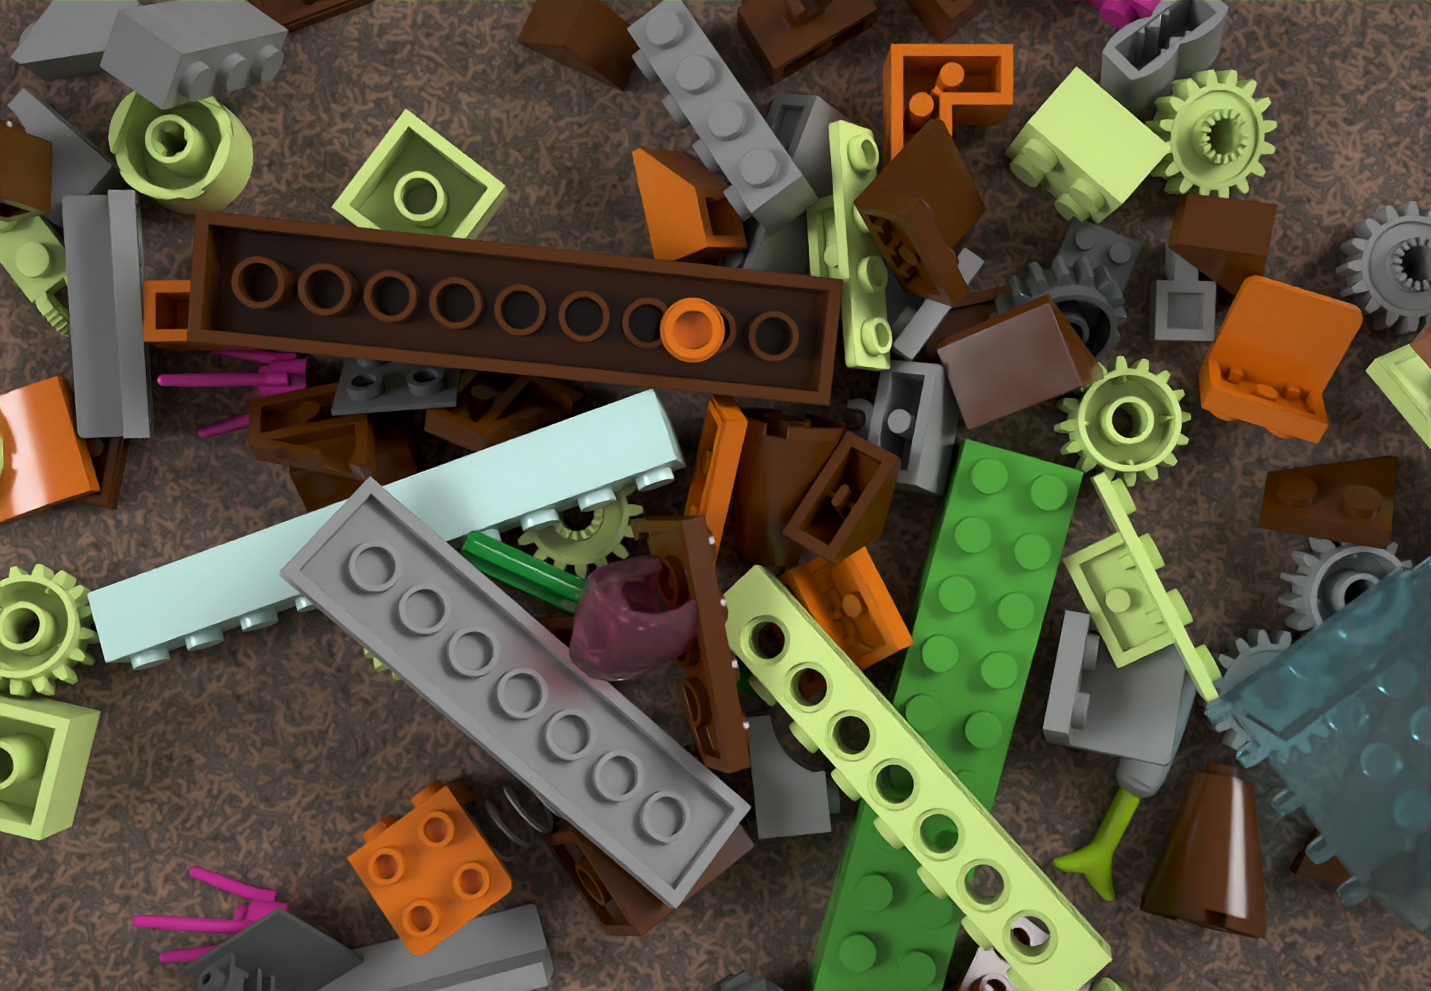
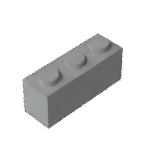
(193, 49)

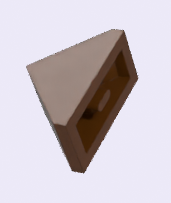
(583, 37)
(1223, 237)
(846, 501)

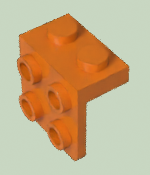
(1277, 358)
(431, 867)

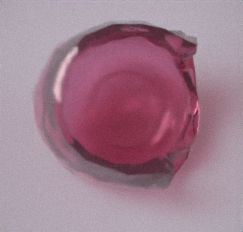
(620, 624)

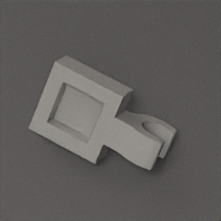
(1181, 305)

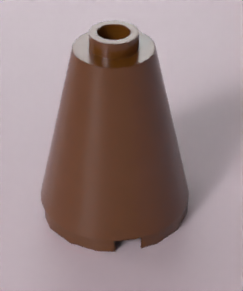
(772, 478)
(1212, 858)

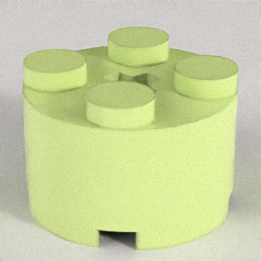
(200, 177)

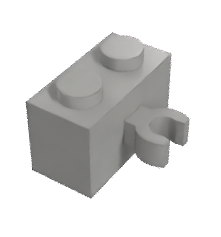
(914, 420)

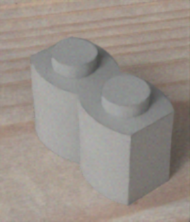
(1160, 49)

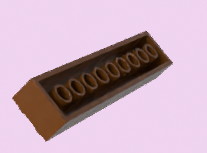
(504, 307)

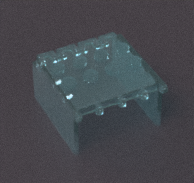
(1352, 740)

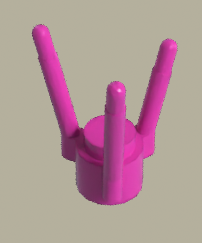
(283, 375)
(262, 903)

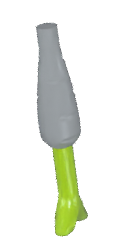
(1136, 782)

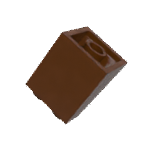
(613, 894)

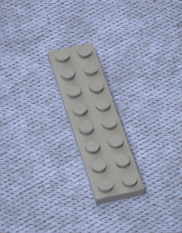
(516, 691)

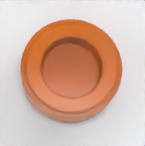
(692, 330)

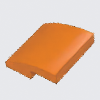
(42, 450)
(851, 608)

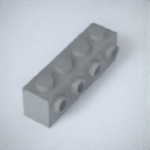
(722, 114)

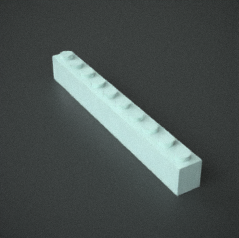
(485, 491)

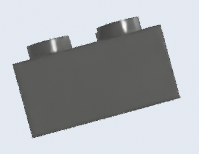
(1100, 248)

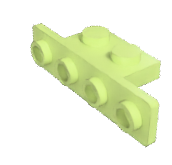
(846, 250)
(1127, 596)

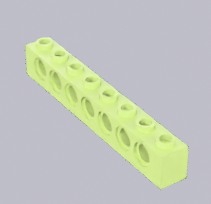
(1073, 948)

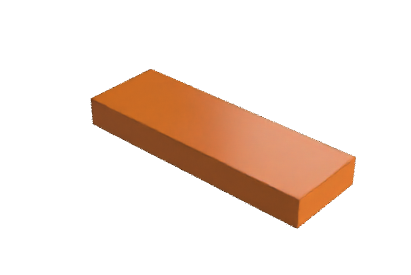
(716, 463)

